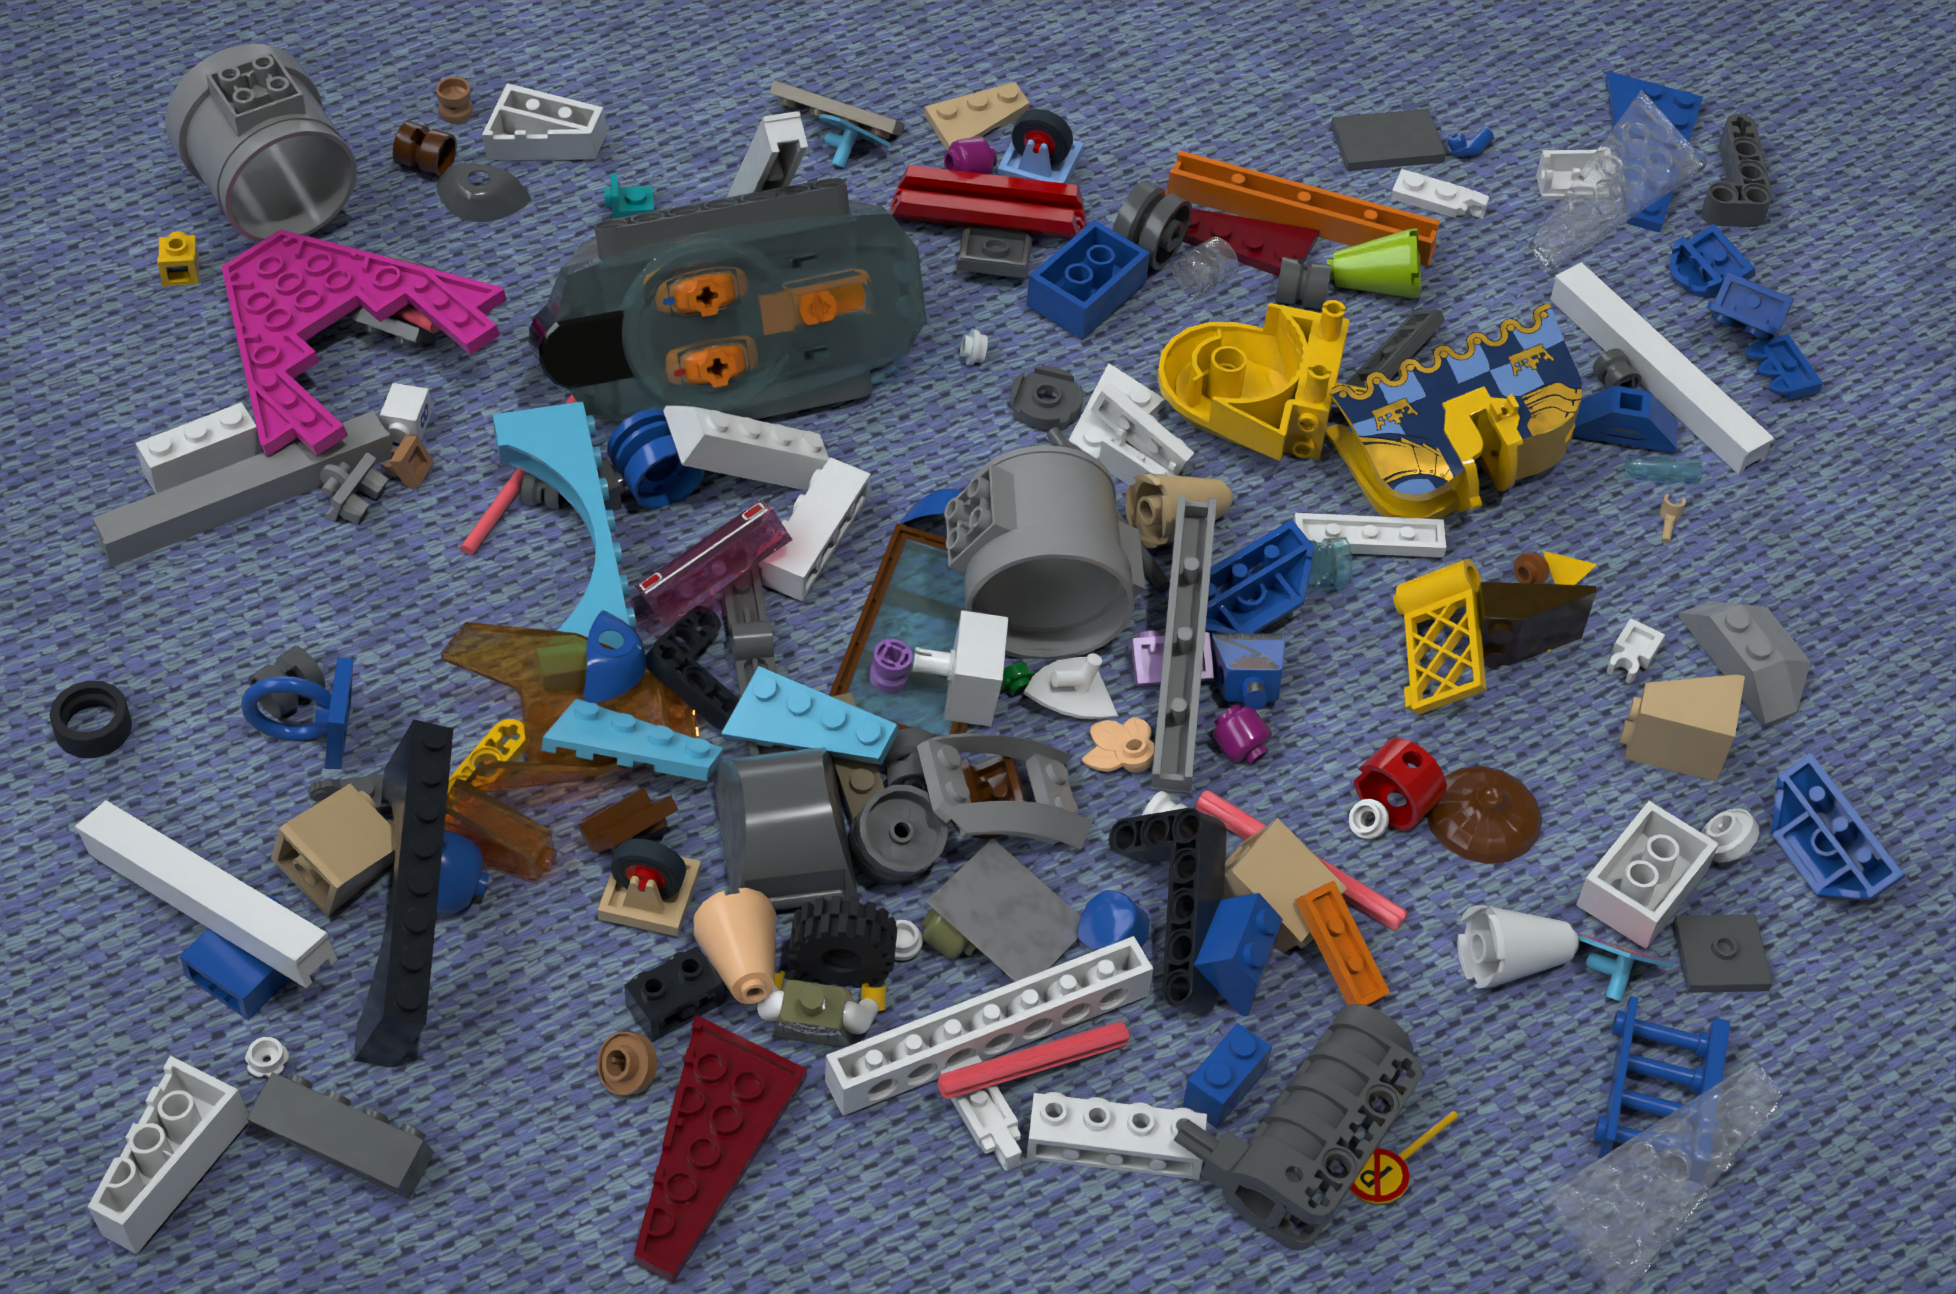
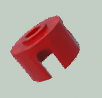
(1389, 773)

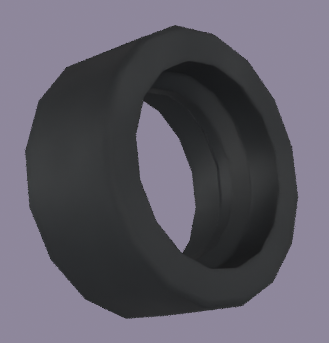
(97, 742)

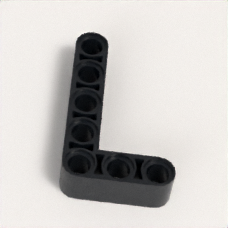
(1196, 885)

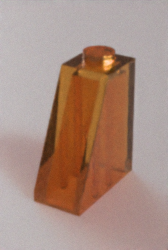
(505, 836)

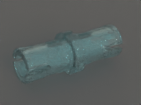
(1663, 468)

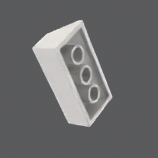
(745, 446)

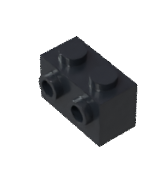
(674, 993)

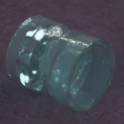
(1331, 563)

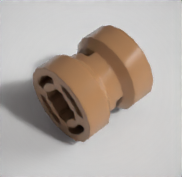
(454, 100)

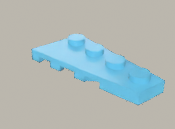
(802, 718)
(632, 741)

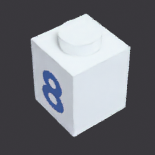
(406, 411)

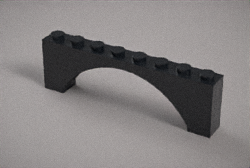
(399, 992)

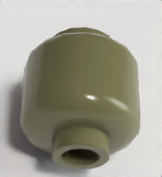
(945, 937)

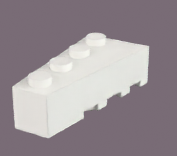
(166, 1153)

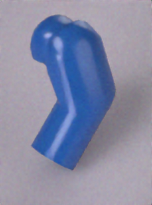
(1467, 148)

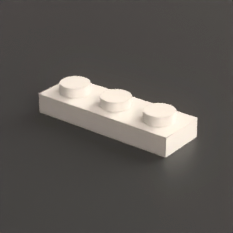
(1142, 428)

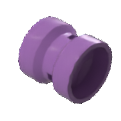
(890, 665)

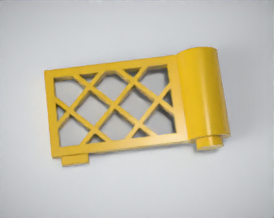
(1437, 598)

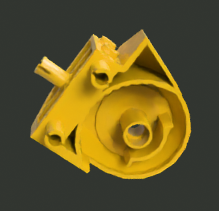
(1259, 383)

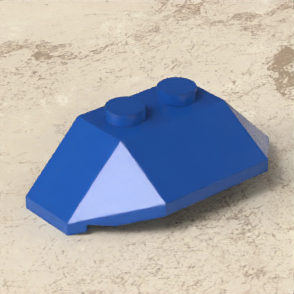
(1259, 582)
(1828, 836)

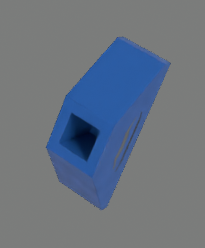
(1627, 419)

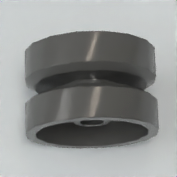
(1154, 221)
(875, 833)

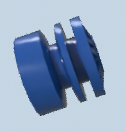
(650, 462)

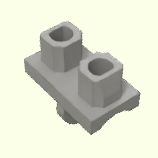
(362, 478)

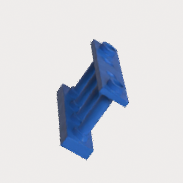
(1708, 1045)

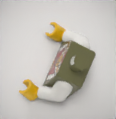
(820, 1011)

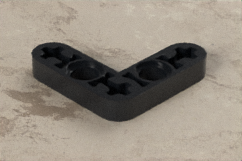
(670, 656)

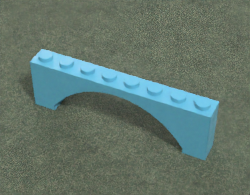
(559, 450)

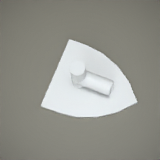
(1073, 688)

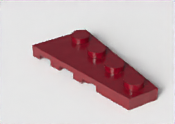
(1254, 241)

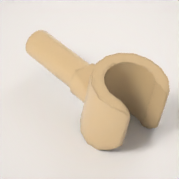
(1670, 514)

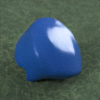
(1110, 919)

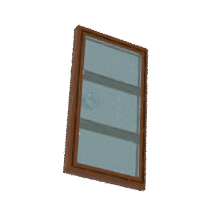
(914, 602)

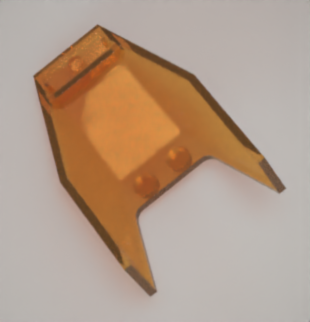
(549, 675)

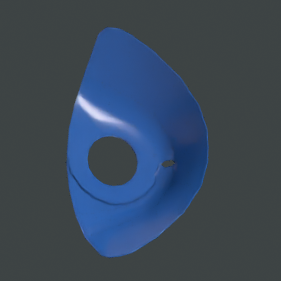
(931, 504)
(611, 670)

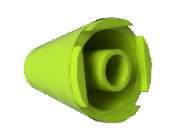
(1380, 266)

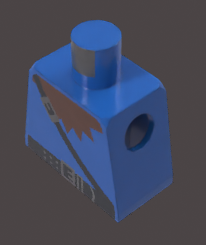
(1248, 666)

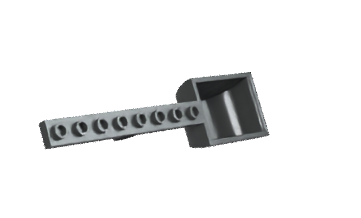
(778, 804)

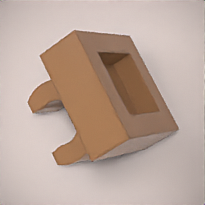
(409, 462)

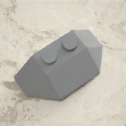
(1754, 645)

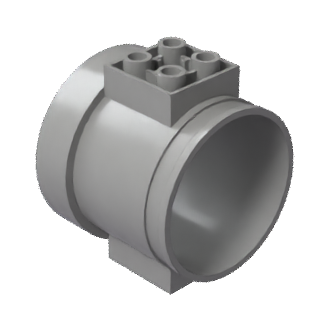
(252, 102)
(1046, 551)

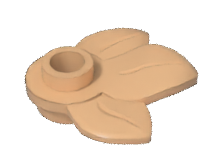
(1121, 746)

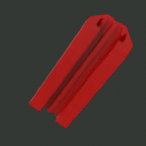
(989, 202)

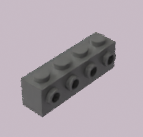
(341, 1134)

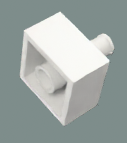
(971, 667)

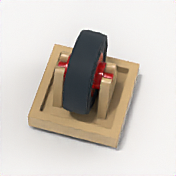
(649, 887)

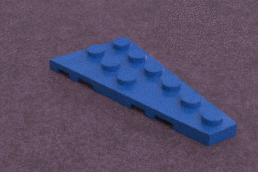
(1679, 108)

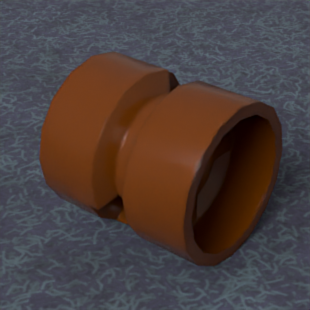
(422, 148)

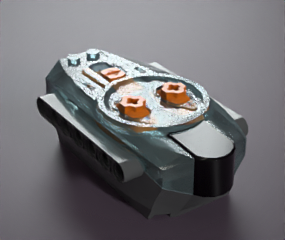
(733, 305)

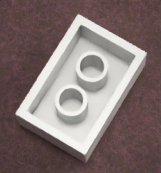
(1647, 874)

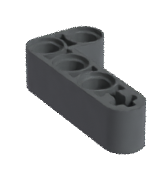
(1747, 193)

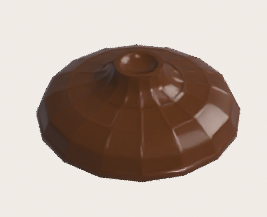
(1486, 816)

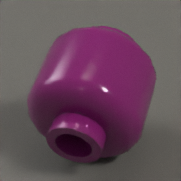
(971, 156)
(1242, 734)

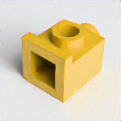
(175, 251)

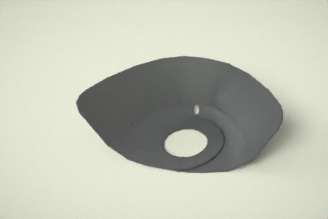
(490, 202)

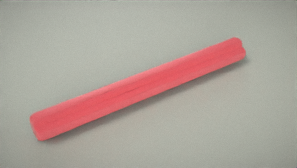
(1032, 1060)

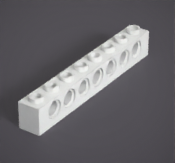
(988, 1025)

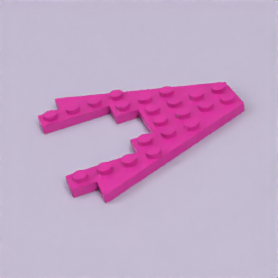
(301, 285)

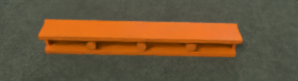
(1294, 203)

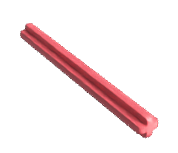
(1356, 893)

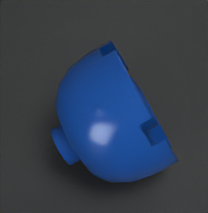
(460, 873)

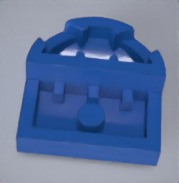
(1704, 262)

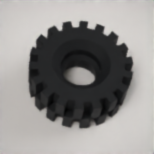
(843, 942)

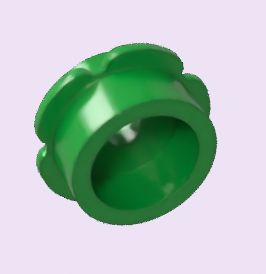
(1016, 678)

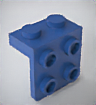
(1751, 305)

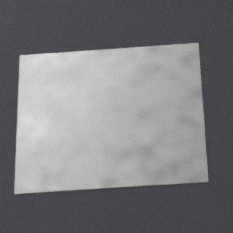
(1007, 912)

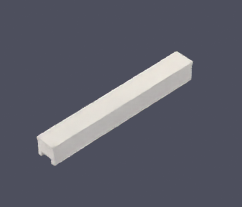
(772, 155)
(1662, 368)
(206, 893)

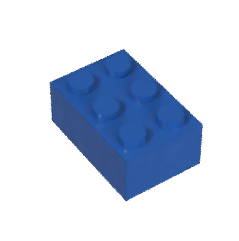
(1087, 279)

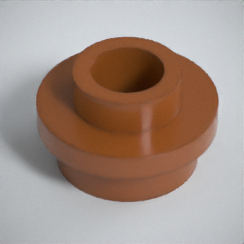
(1531, 568)

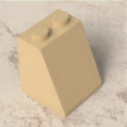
(1684, 724)
(335, 848)
(1281, 871)

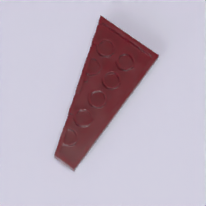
(717, 1125)

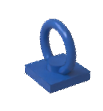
(331, 710)

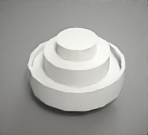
(1735, 833)

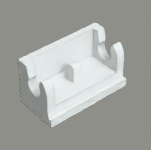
(1559, 170)
(1127, 462)

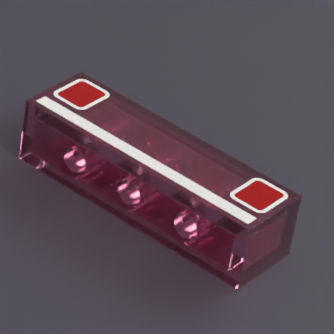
(713, 562)

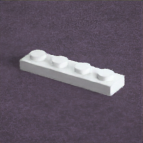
(1378, 534)

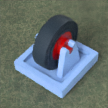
(1041, 148)

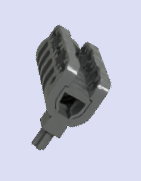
(1312, 1128)

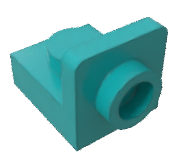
(628, 200)

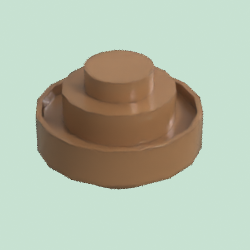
(627, 1063)

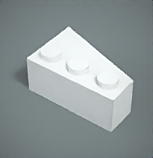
(543, 127)

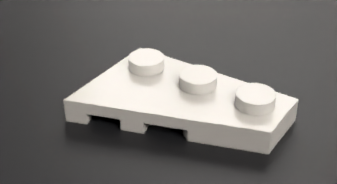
(1091, 429)

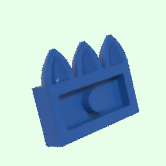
(1787, 367)

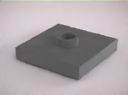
(995, 251)
(1722, 953)

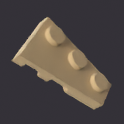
(976, 113)

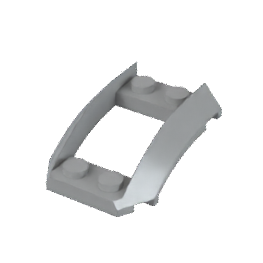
(1048, 820)

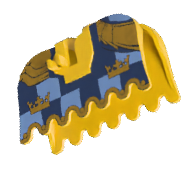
(1426, 429)

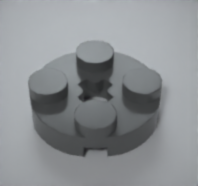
(1042, 414)

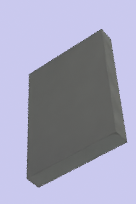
(1388, 139)

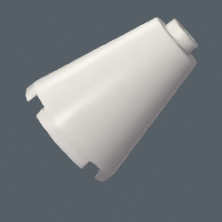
(1511, 945)

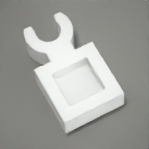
(1635, 648)

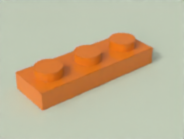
(1342, 945)

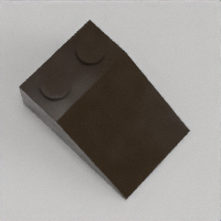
(1530, 618)

